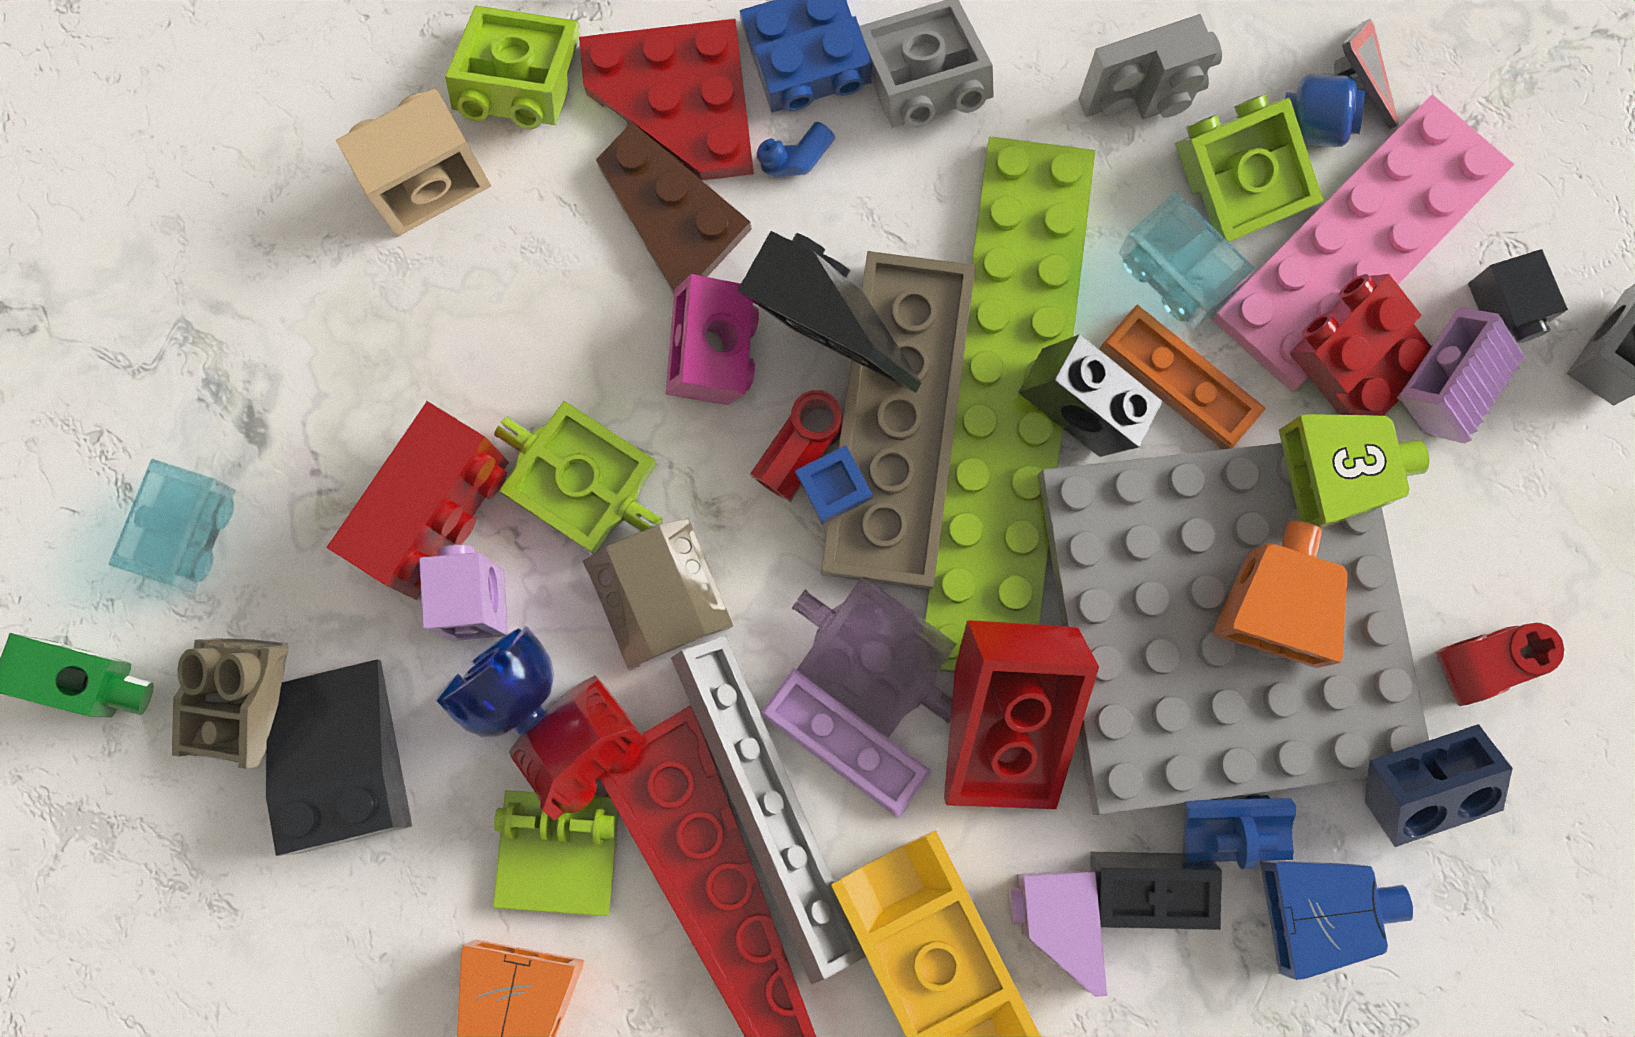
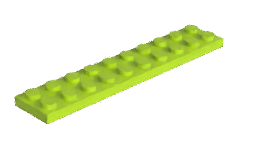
(1021, 302)

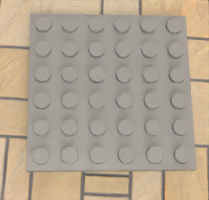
(1189, 716)

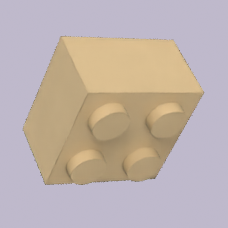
(413, 161)

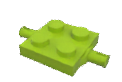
(578, 476)

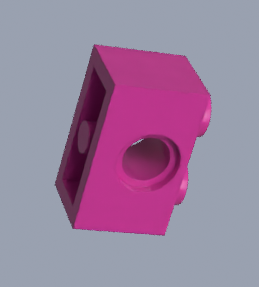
(693, 365)

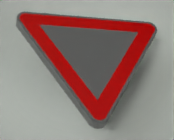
(1365, 60)

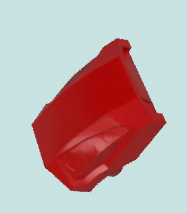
(575, 745)

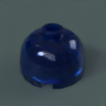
(502, 687)

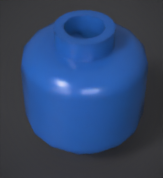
(1328, 109)

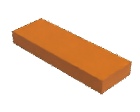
(1182, 378)

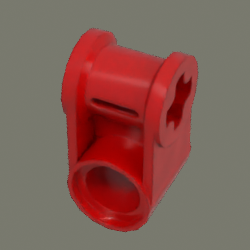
(1494, 663)

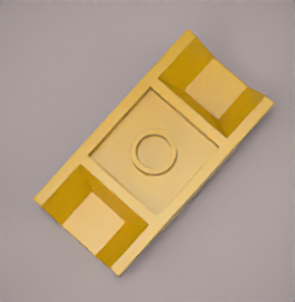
(931, 946)

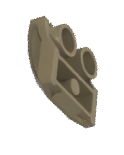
(657, 591)
(227, 699)

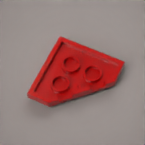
(678, 89)

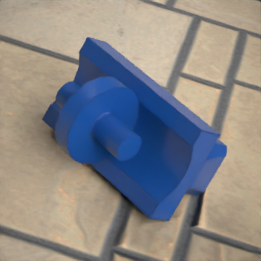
(1239, 830)

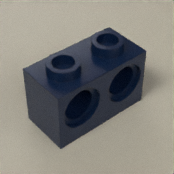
(1437, 785)

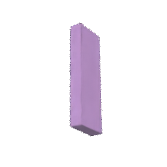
(845, 743)

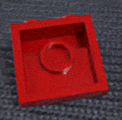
(1363, 347)

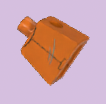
(513, 990)

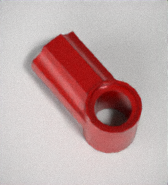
(796, 445)

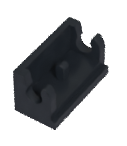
(1157, 891)

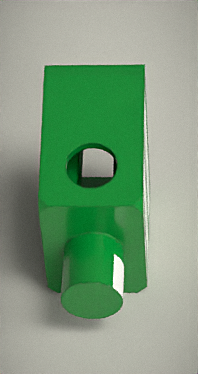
(58, 674)

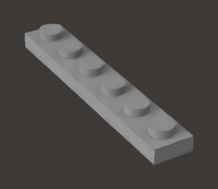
(768, 808)

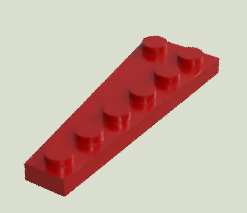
(702, 865)

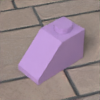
(1063, 921)

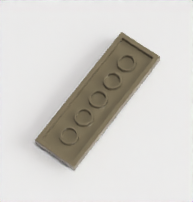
(902, 435)

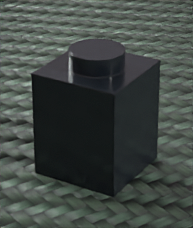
(1521, 293)

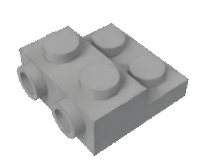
(928, 63)
(1153, 68)

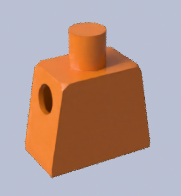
(1288, 601)

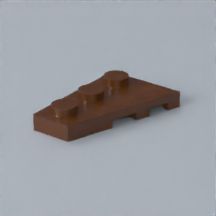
(672, 209)

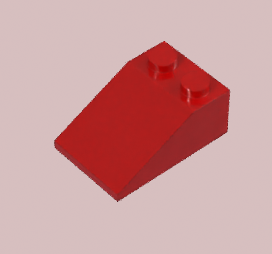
(1016, 713)

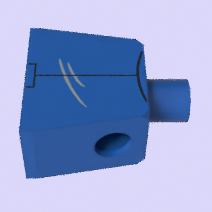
(1328, 914)

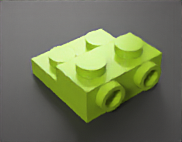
(512, 66)
(1250, 166)

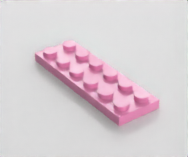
(1371, 226)

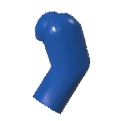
(798, 159)

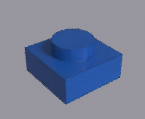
(833, 484)

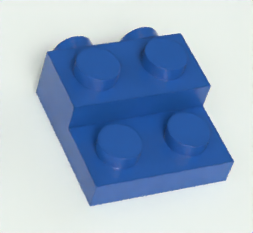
(806, 50)

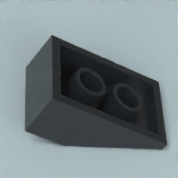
(819, 302)
(333, 761)

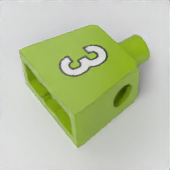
(1347, 465)

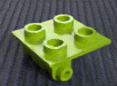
(556, 862)

